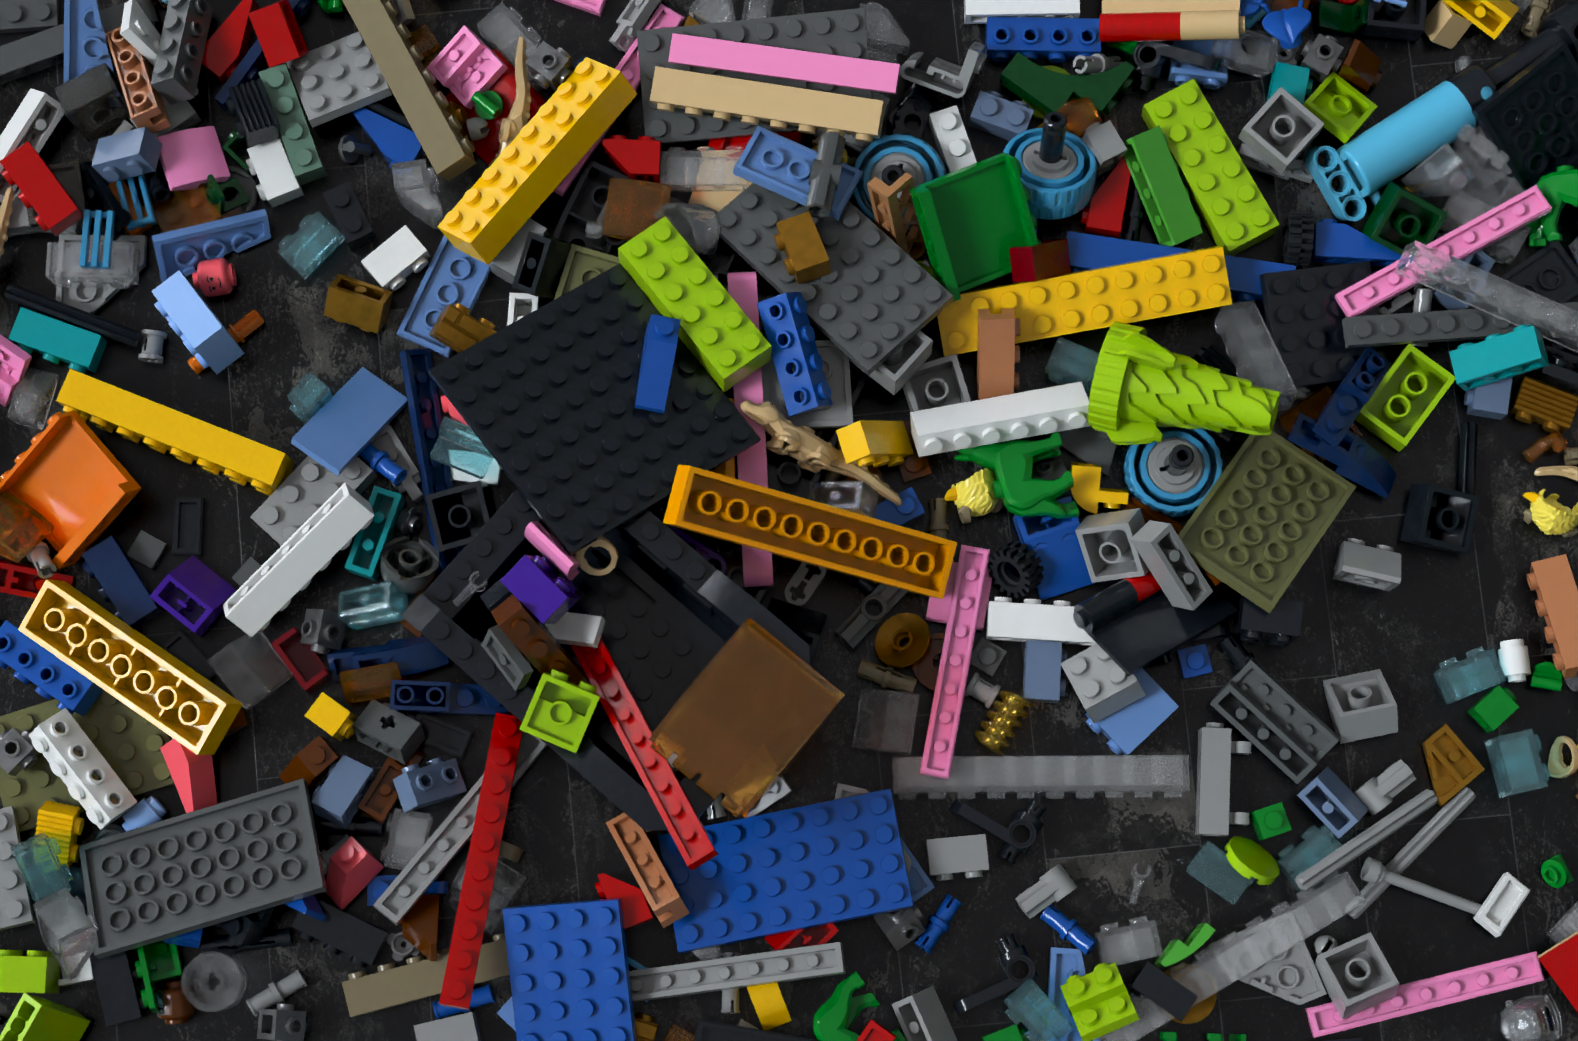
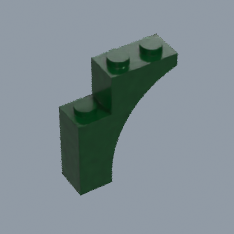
(1050, 90)

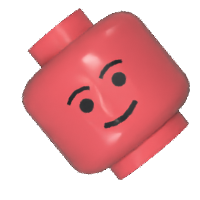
(215, 277)

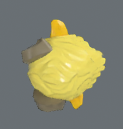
(975, 496)
(1551, 515)

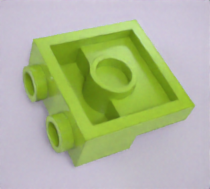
(1340, 107)
(560, 710)
(1099, 1001)

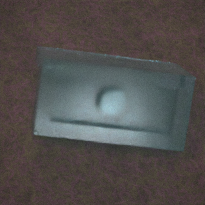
(461, 449)
(1217, 874)

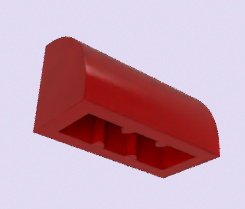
(278, 33)

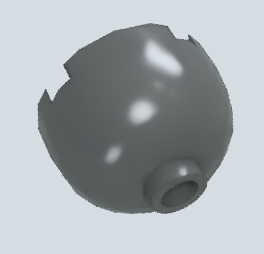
(409, 564)

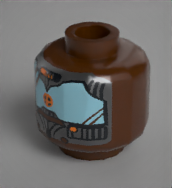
(173, 1004)

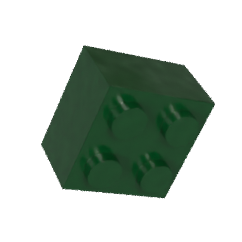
(1403, 218)

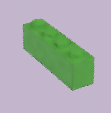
(1161, 187)

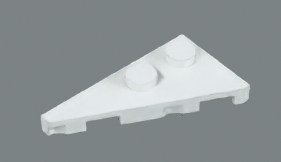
(140, 32)

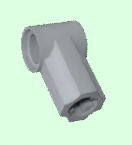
(1379, 791)
(1050, 888)

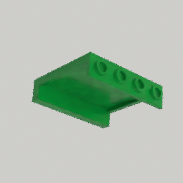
(974, 221)

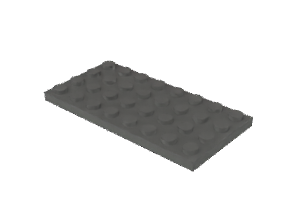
(820, 32)
(874, 288)
(202, 868)

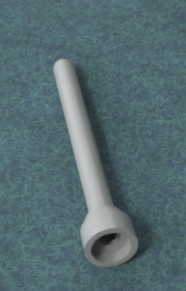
(1374, 871)

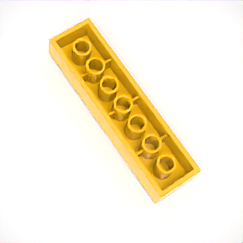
(537, 160)
(174, 431)
(130, 667)

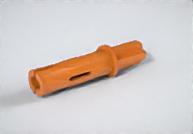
(238, 331)

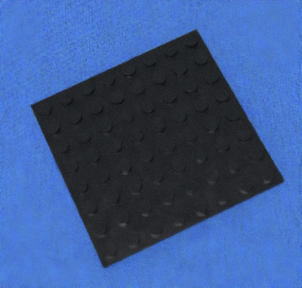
(561, 417)

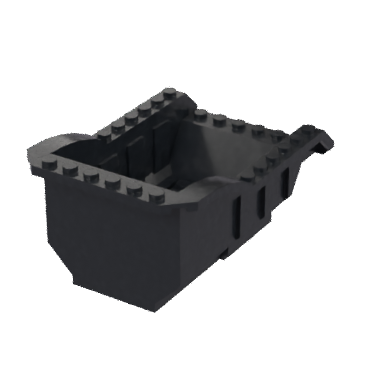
(662, 627)

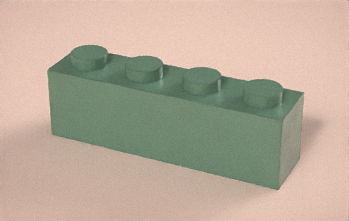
(293, 124)

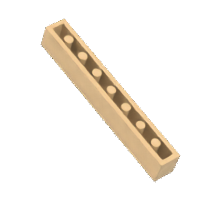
(768, 103)

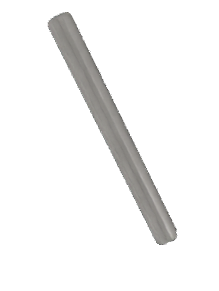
(1366, 840)
(1417, 845)

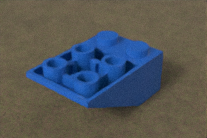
(1058, 549)

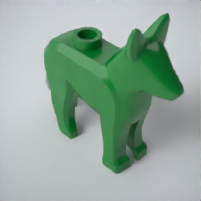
(1558, 189)
(1014, 483)
(840, 1011)

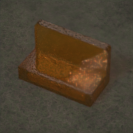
(1079, 115)
(369, 682)

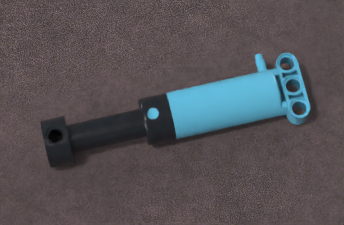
(1426, 122)

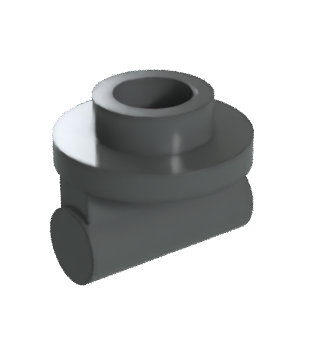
(350, 148)

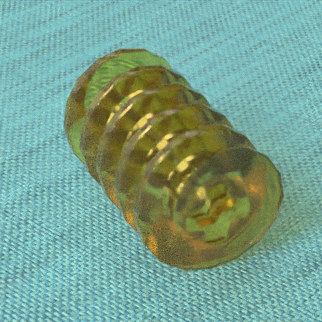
(1002, 721)

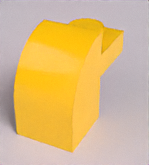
(1088, 491)
(769, 1005)

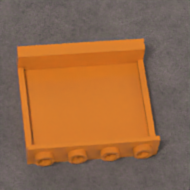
(71, 484)

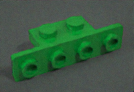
(157, 964)

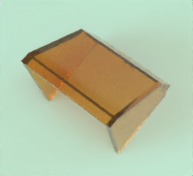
(745, 718)

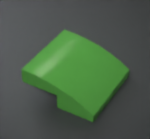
(1177, 950)

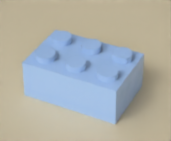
(196, 323)

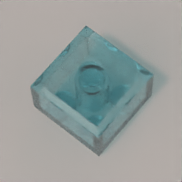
(1517, 763)

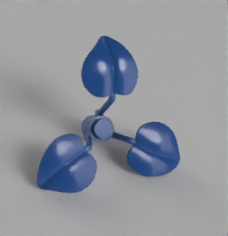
(1283, 24)

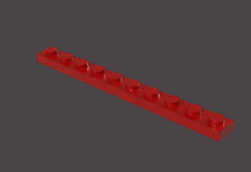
(652, 768)
(481, 863)

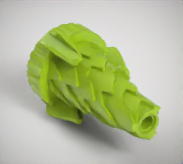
(1149, 387)

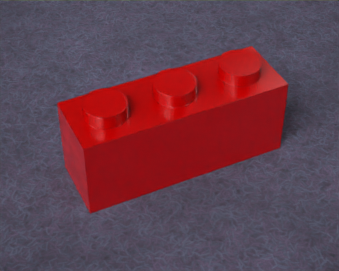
(40, 189)

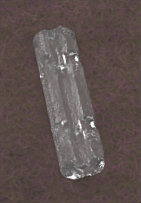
(1483, 146)

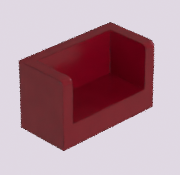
(1040, 260)
(302, 662)

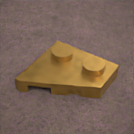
(1449, 763)

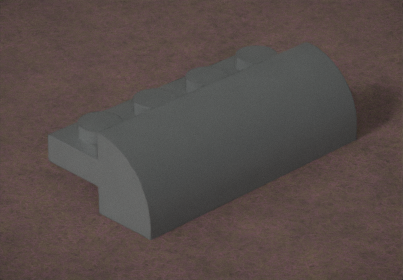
(1274, 720)

